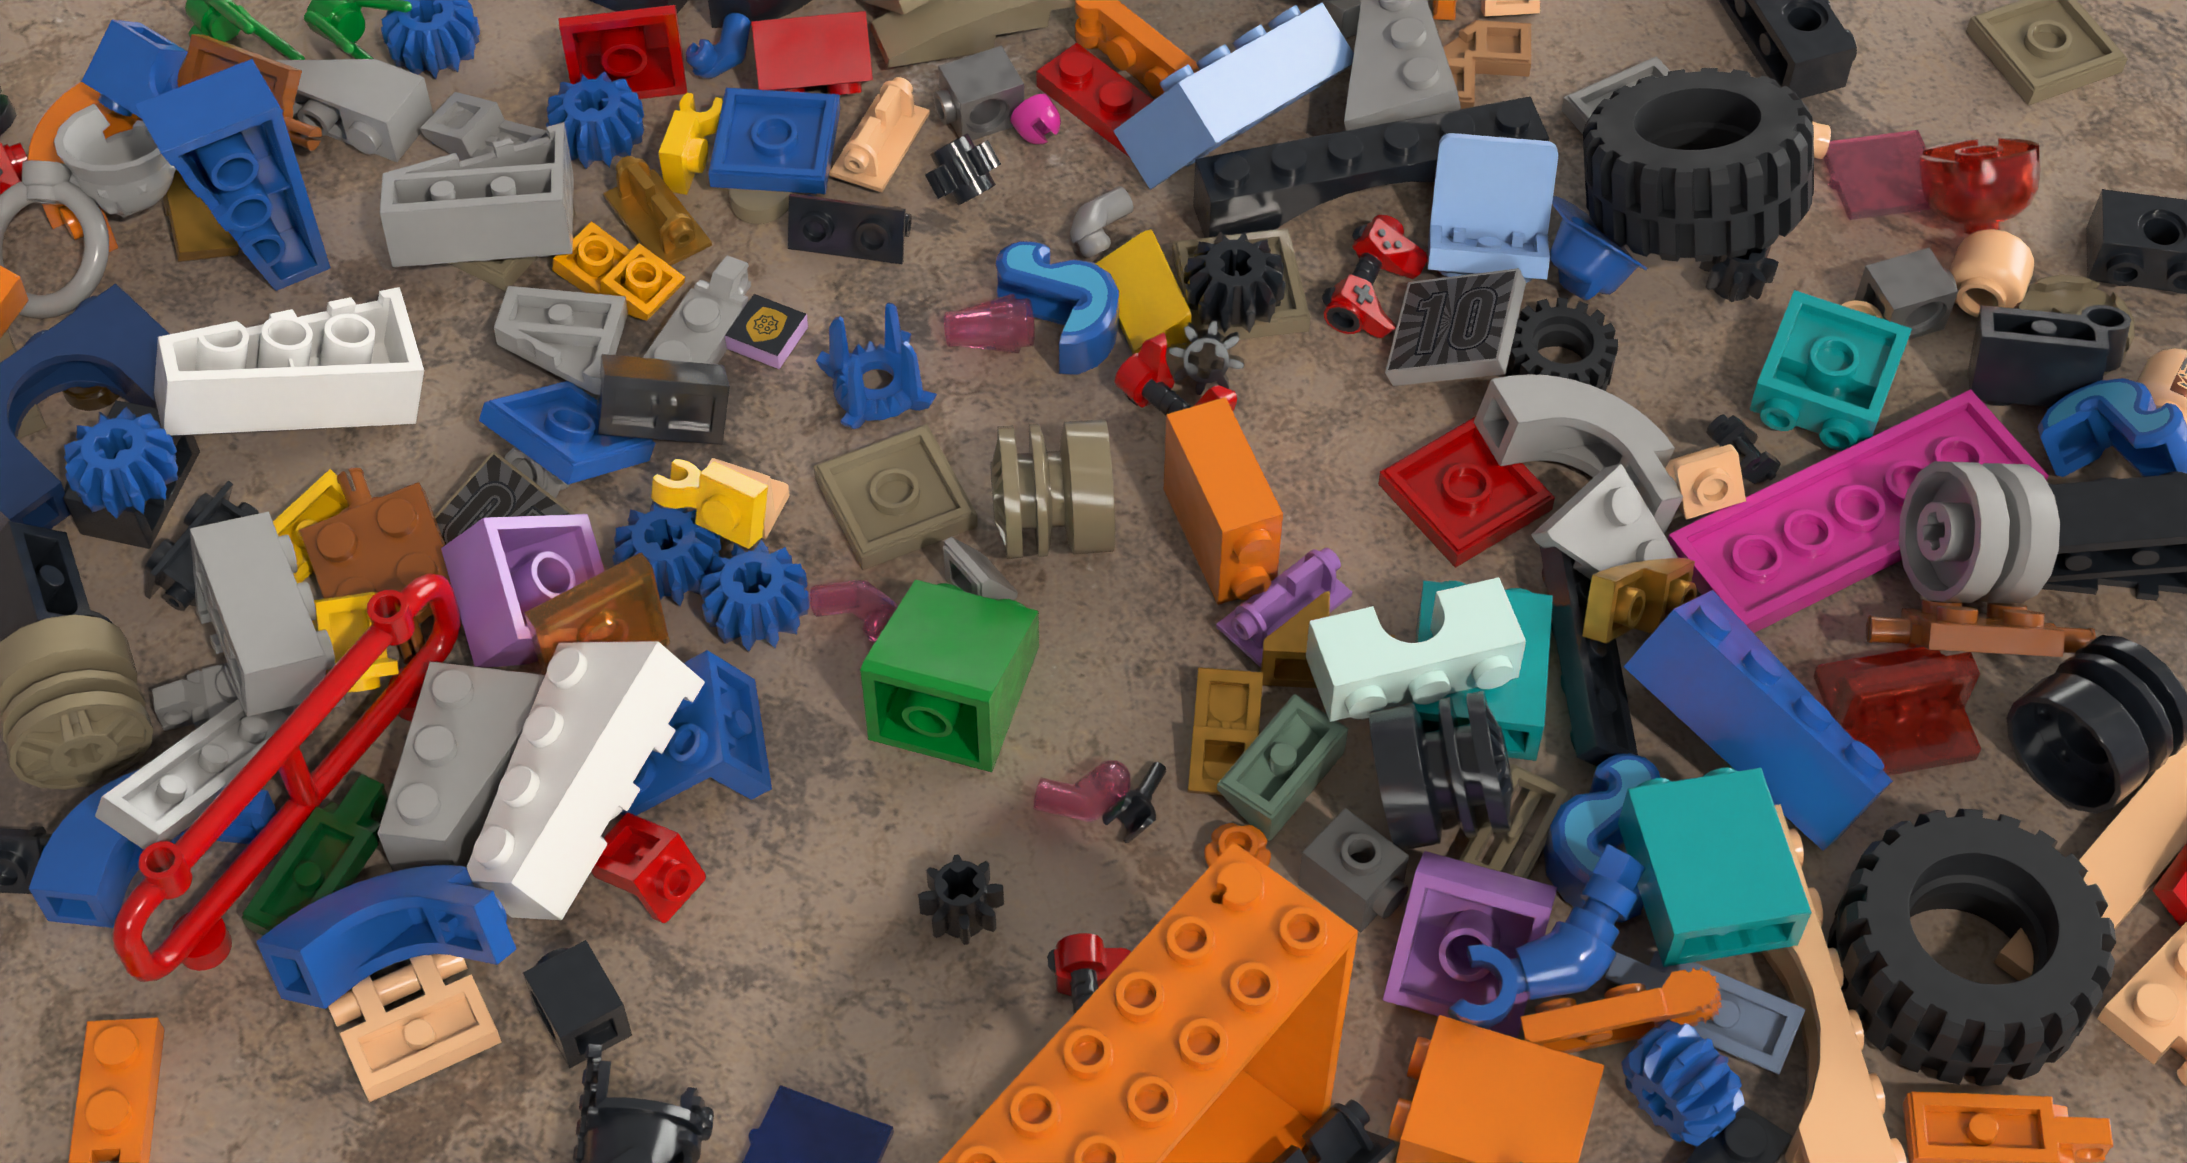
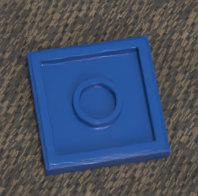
(775, 141)
(561, 434)

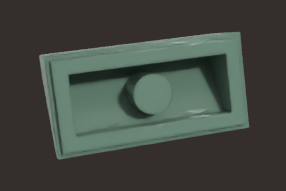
(1283, 765)

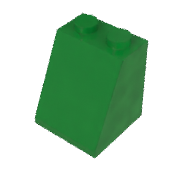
(949, 673)

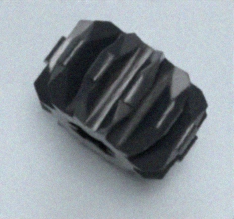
(1234, 282)

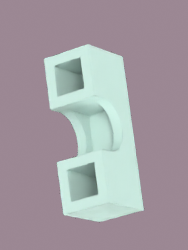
(1368, 670)

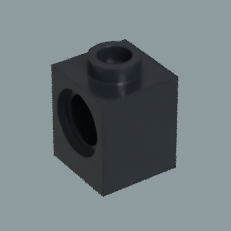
(577, 1001)

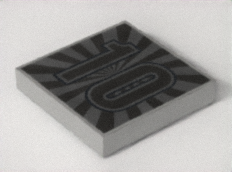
(1456, 327)

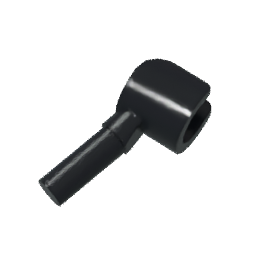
(1135, 806)

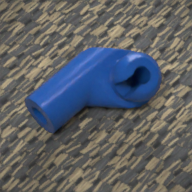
(712, 60)

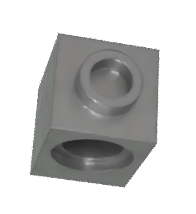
(979, 93)
(1910, 291)

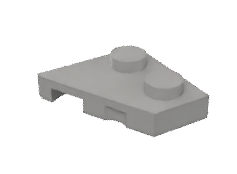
(562, 330)
(1605, 525)

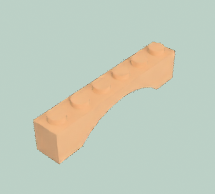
(1842, 1099)

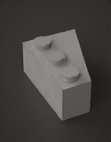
(1398, 65)
(482, 207)
(258, 612)
(454, 762)

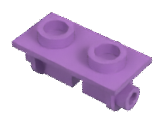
(1285, 597)

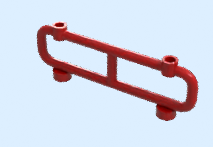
(201, 936)

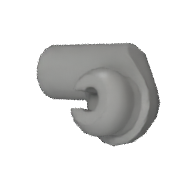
(1096, 214)

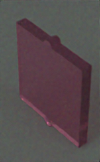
(1877, 174)

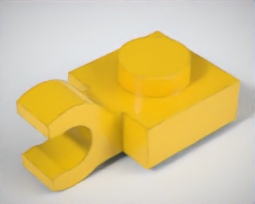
(683, 146)
(723, 499)

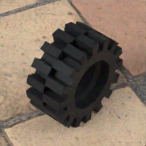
(1565, 329)

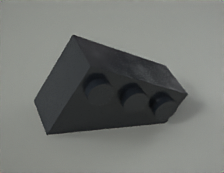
(2122, 535)

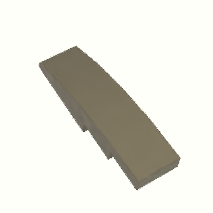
(956, 27)

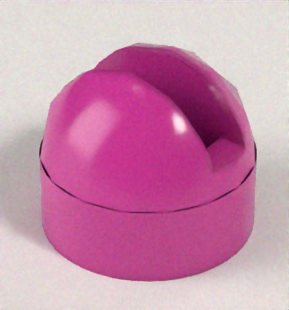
(1036, 118)

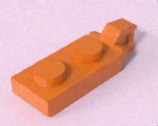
(2000, 1130)

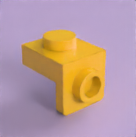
(345, 621)

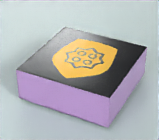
(766, 331)

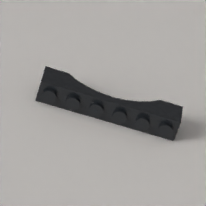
(1280, 181)

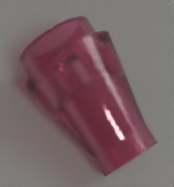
(994, 325)

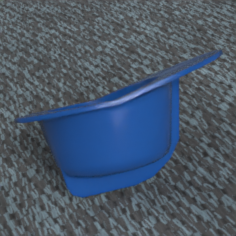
(1586, 257)

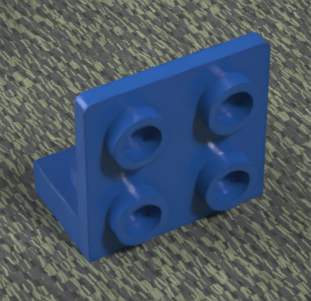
(713, 738)

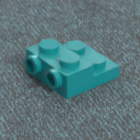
(1829, 371)

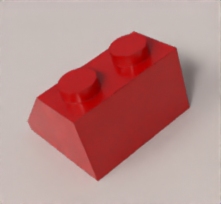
(630, 46)
(813, 52)

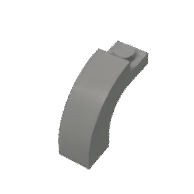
(1578, 426)

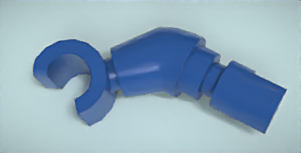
(1570, 955)

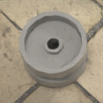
(1979, 532)

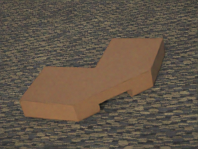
(1488, 49)

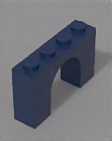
(100, 344)

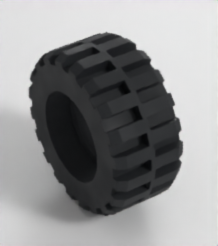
(1699, 164)
(2010, 882)

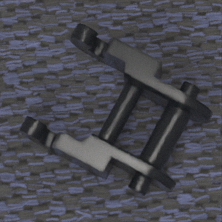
(1756, 465)

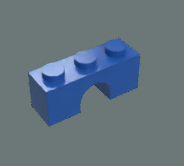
(133, 66)

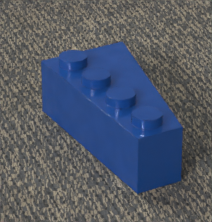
(240, 161)
(1759, 716)

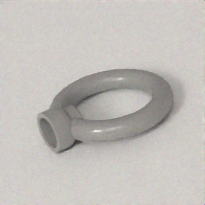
(49, 184)

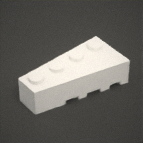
(293, 371)
(576, 770)

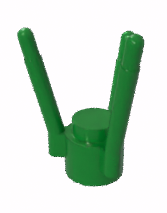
(224, 21)
(344, 22)

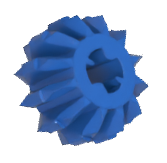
(431, 35)
(598, 117)
(121, 462)
(672, 546)
(754, 595)
(1683, 1082)

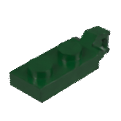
(321, 857)

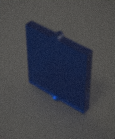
(815, 1132)

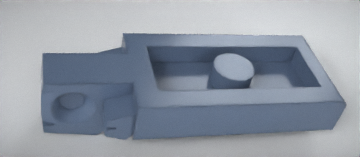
(1748, 1024)

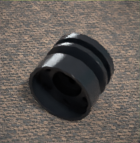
(2099, 723)
(1440, 771)

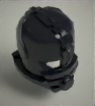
(634, 1127)

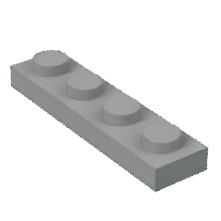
(188, 776)

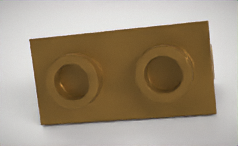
(654, 212)

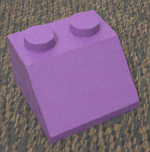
(511, 567)
(1455, 908)

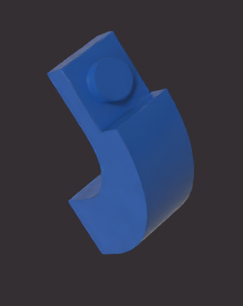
(91, 864)
(379, 923)

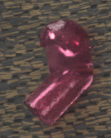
(856, 598)
(1088, 796)

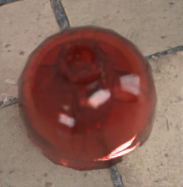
(1980, 182)

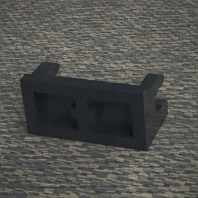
(662, 399)

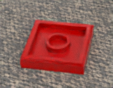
(1463, 494)

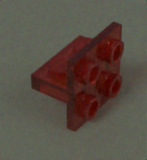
(1905, 706)

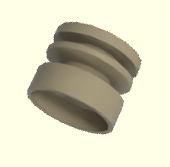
(1055, 489)
(71, 703)

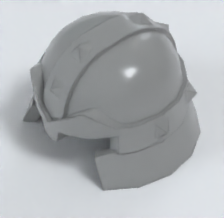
(116, 172)

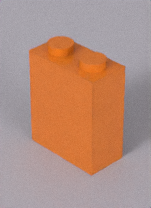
(1222, 500)
(1493, 1100)

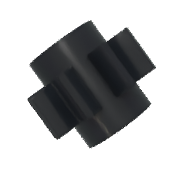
(962, 169)
(1741, 275)
(1195, 344)
(961, 899)

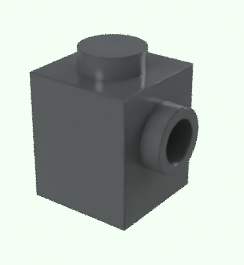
(1354, 871)

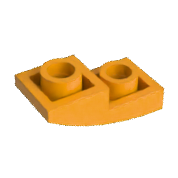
(610, 268)

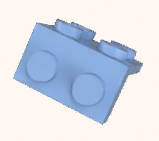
(1492, 205)

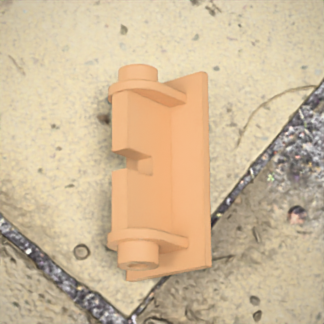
(881, 137)

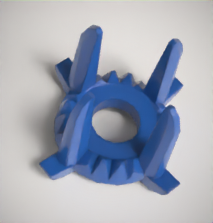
(895, 357)

